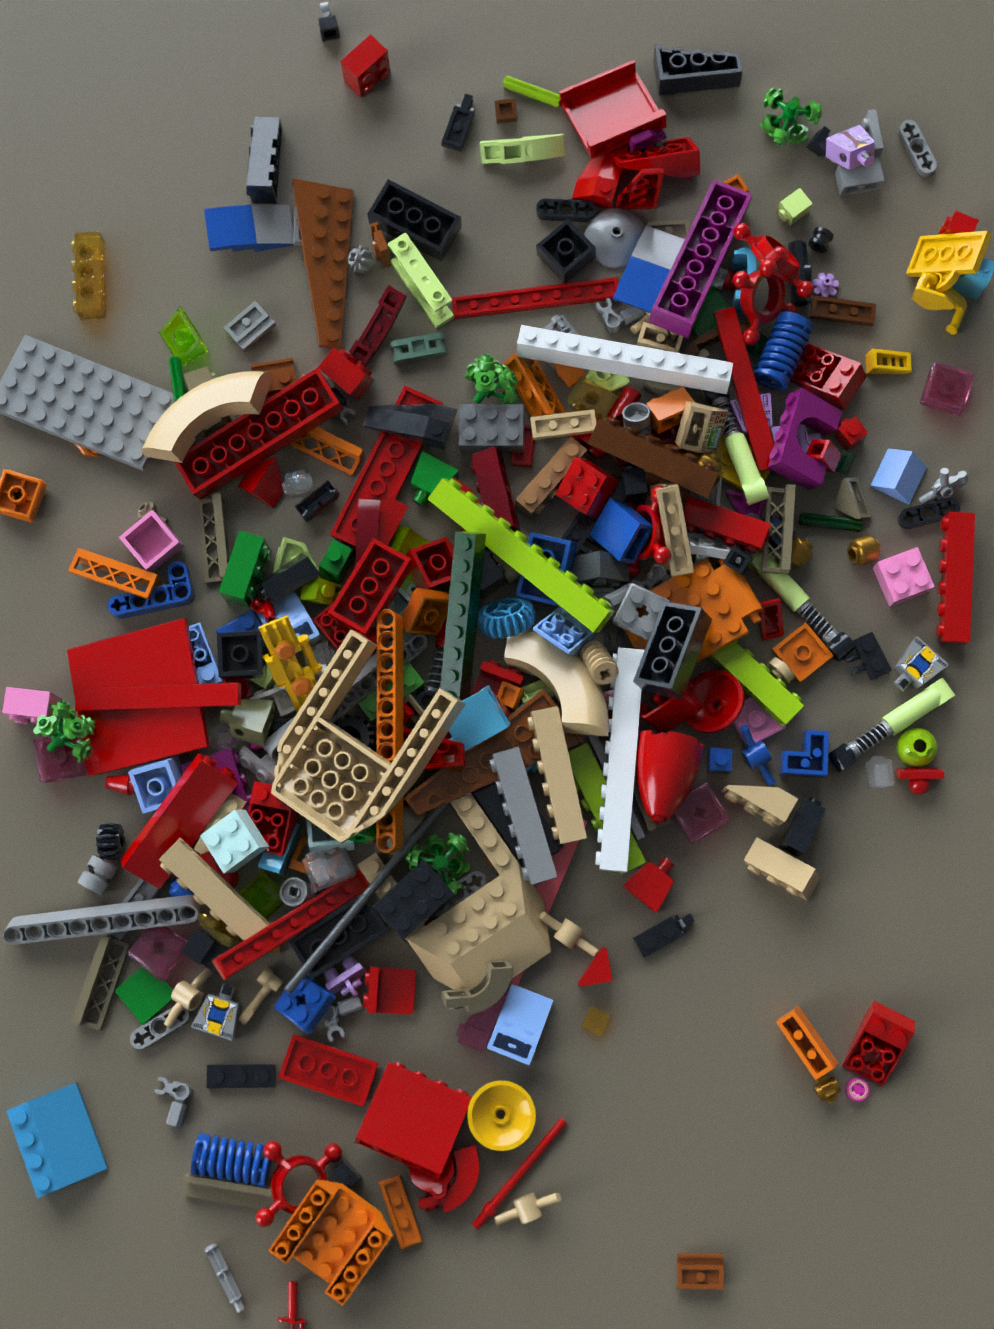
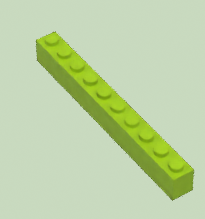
(522, 556)

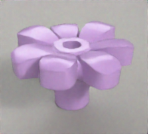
(825, 285)

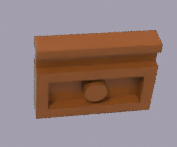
(379, 245)
(282, 372)
(700, 1271)

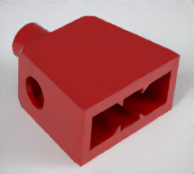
(651, 884)

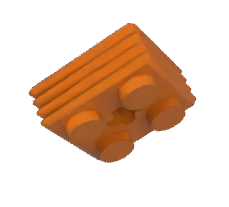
(32, 492)
(425, 612)

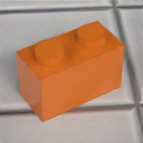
(668, 409)

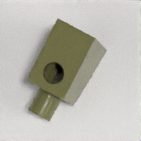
(250, 720)

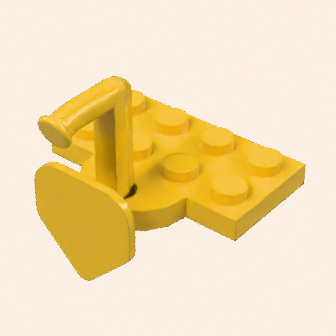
(939, 264)

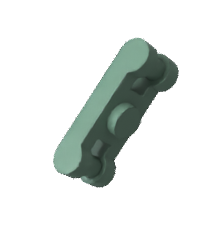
(418, 347)

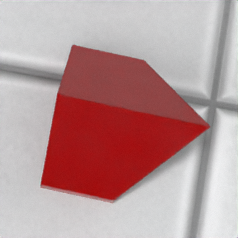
(264, 482)

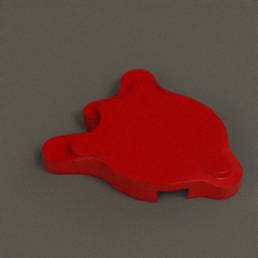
(433, 1186)

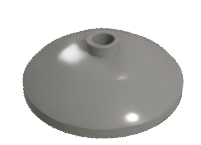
(611, 249)

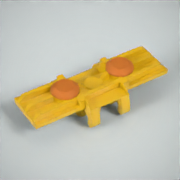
(283, 663)

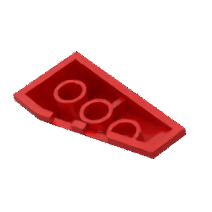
(676, 156)
(600, 180)

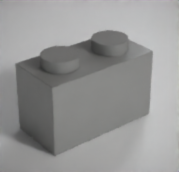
(859, 179)

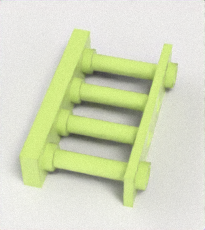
(421, 280)

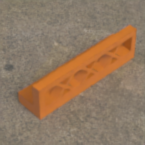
(532, 391)
(334, 442)
(115, 569)

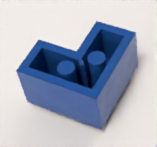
(811, 761)

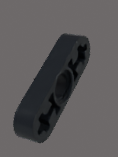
(551, 203)
(912, 511)

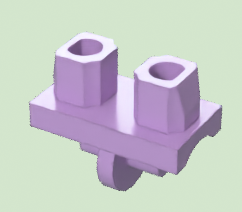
(348, 980)

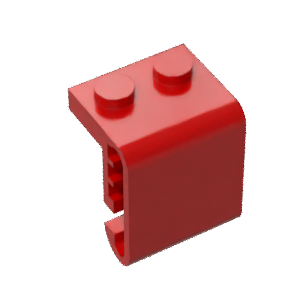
(671, 710)

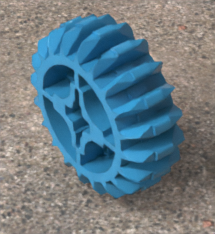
(506, 617)

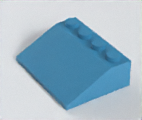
(57, 1140)

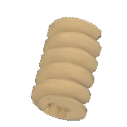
(599, 663)

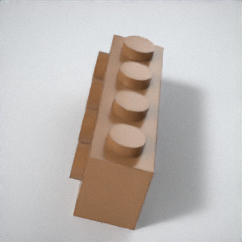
(548, 480)

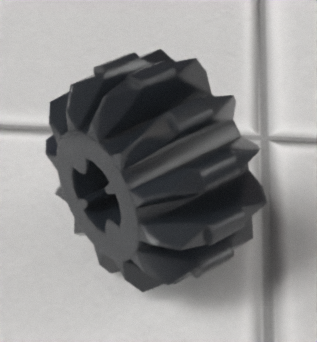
(110, 841)

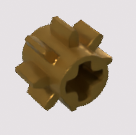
(827, 1089)

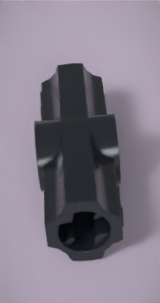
(799, 250)

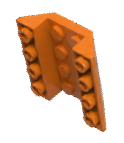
(334, 1237)

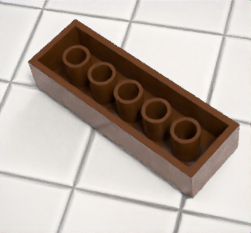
(656, 458)

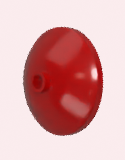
(713, 689)

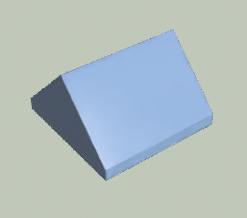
(899, 474)

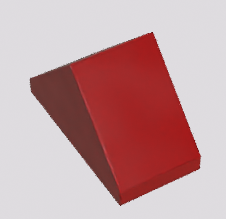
(771, 619)
(598, 970)

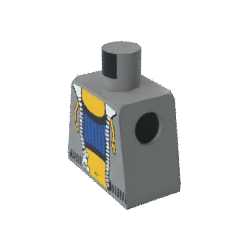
(918, 665)
(219, 1014)

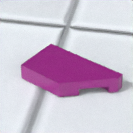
(646, 138)
(741, 506)

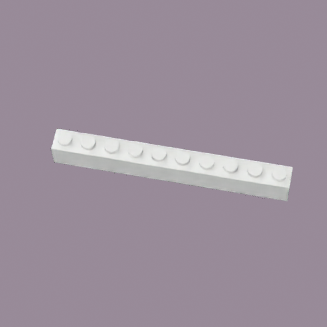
(624, 359)
(621, 764)

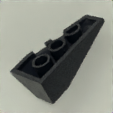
(416, 422)

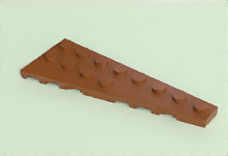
(325, 233)
(459, 781)

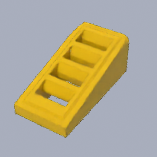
(875, 357)

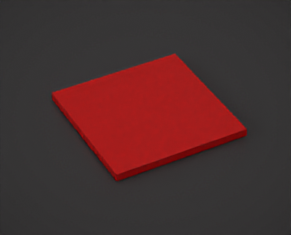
(137, 659)

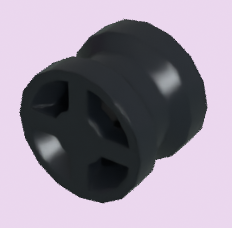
(820, 239)

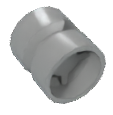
(638, 416)
(97, 875)
(296, 892)

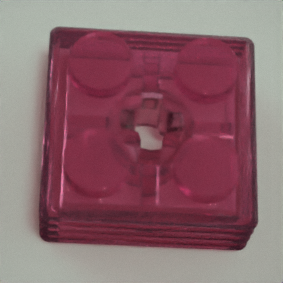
(959, 388)
(52, 769)
(713, 818)
(158, 964)

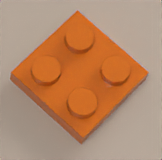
(802, 652)

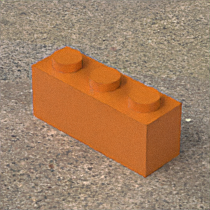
(807, 1042)

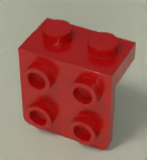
(493, 675)
(390, 990)

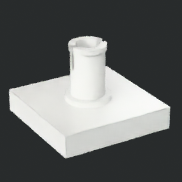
(706, 547)

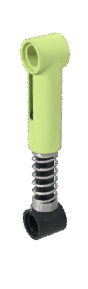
(739, 452)
(791, 593)
(892, 723)

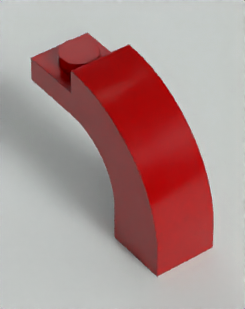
(467, 1175)

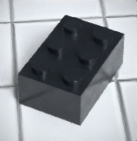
(414, 900)

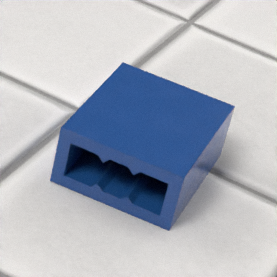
(621, 531)

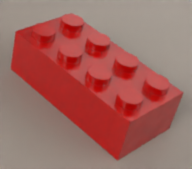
(370, 588)

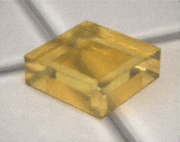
(595, 1021)

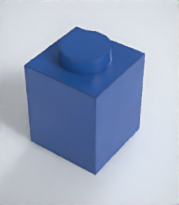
(719, 760)

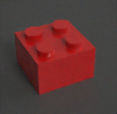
(365, 66)
(351, 377)
(587, 487)
(432, 564)

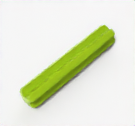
(531, 91)

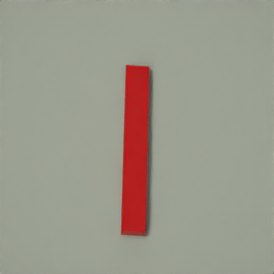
(534, 298)
(745, 386)
(158, 697)
(289, 925)

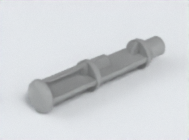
(225, 1277)

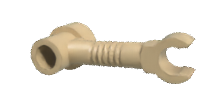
(269, 982)

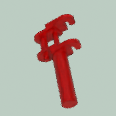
(292, 1307)

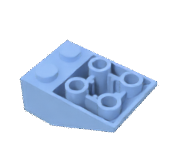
(298, 616)
(564, 631)
(204, 657)
(520, 1024)

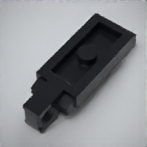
(459, 124)
(662, 934)

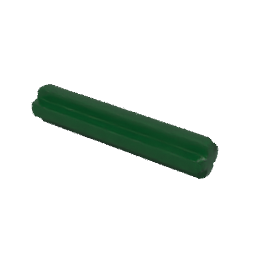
(830, 522)

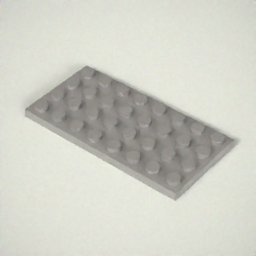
(81, 401)

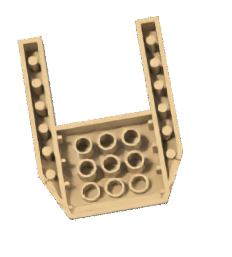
(336, 776)
(486, 926)

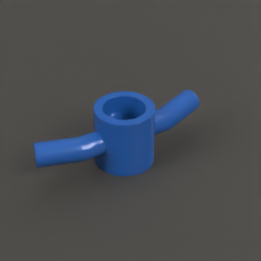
(756, 755)

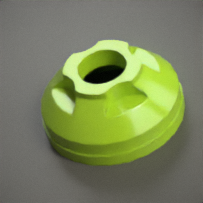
(907, 752)

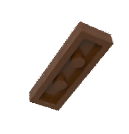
(843, 311)

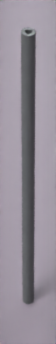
(363, 899)

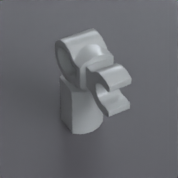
(614, 321)
(656, 574)
(344, 1008)
(181, 1092)

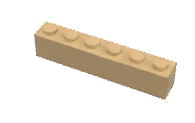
(557, 775)
(212, 890)

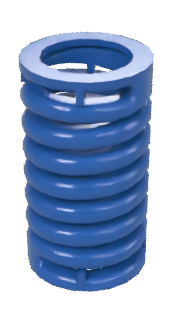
(772, 356)
(245, 1172)

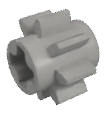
(361, 259)

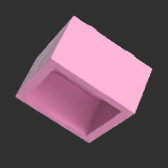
(151, 541)
(903, 577)
(28, 704)

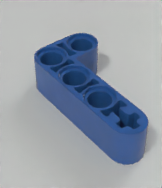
(151, 605)

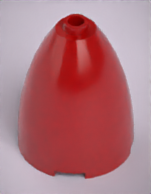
(666, 771)

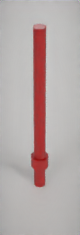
(490, 1208)

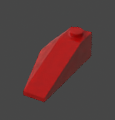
(642, 191)
(447, 755)

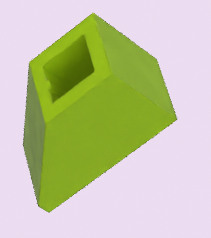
(320, 592)

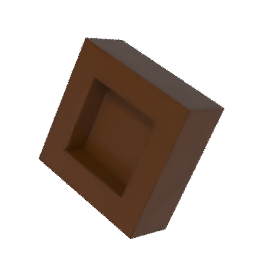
(505, 110)

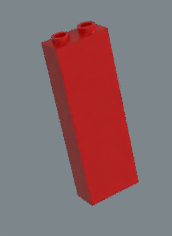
(182, 815)

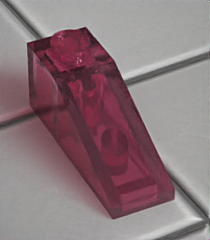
(479, 1026)

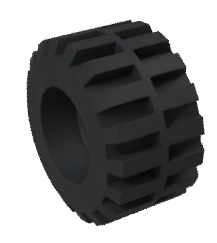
(359, 728)

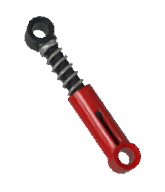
(434, 680)

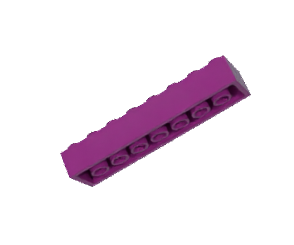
(700, 259)

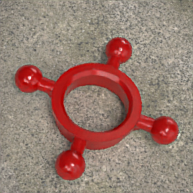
(772, 261)
(775, 304)
(657, 545)
(273, 1151)

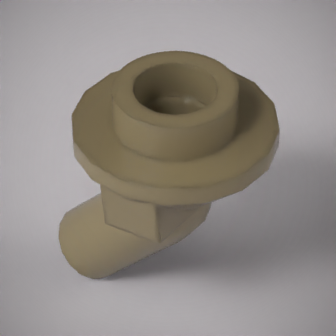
(147, 507)

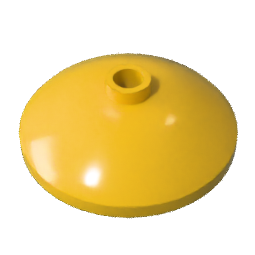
(504, 1132)

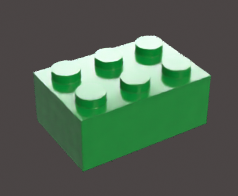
(245, 569)

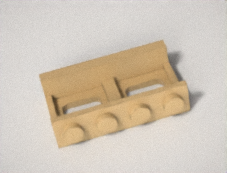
(674, 528)

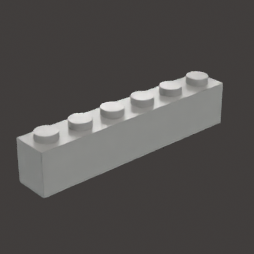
(524, 816)

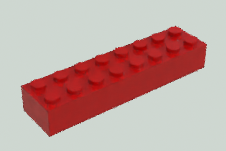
(257, 436)

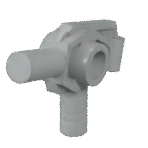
(945, 486)

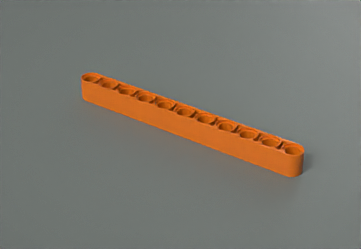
(395, 718)

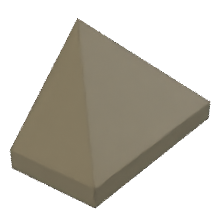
(852, 500)

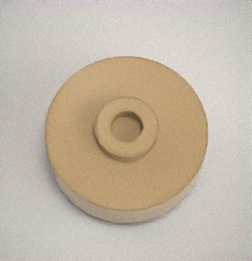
(780, 670)

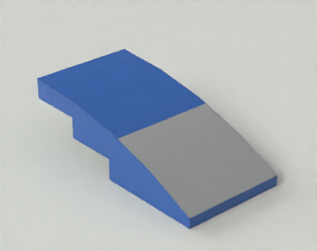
(249, 227)
(648, 269)

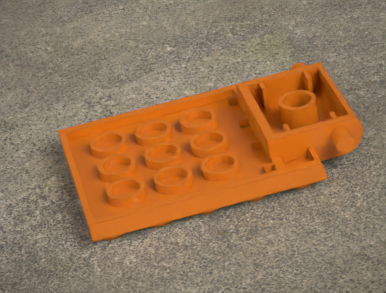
(721, 594)

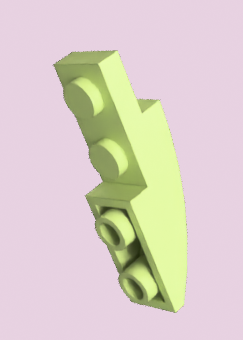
(522, 149)

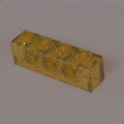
(95, 305)

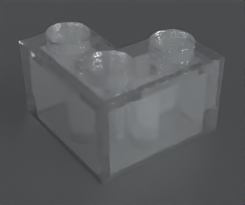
(328, 869)

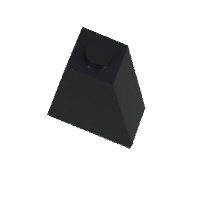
(288, 578)
(802, 827)

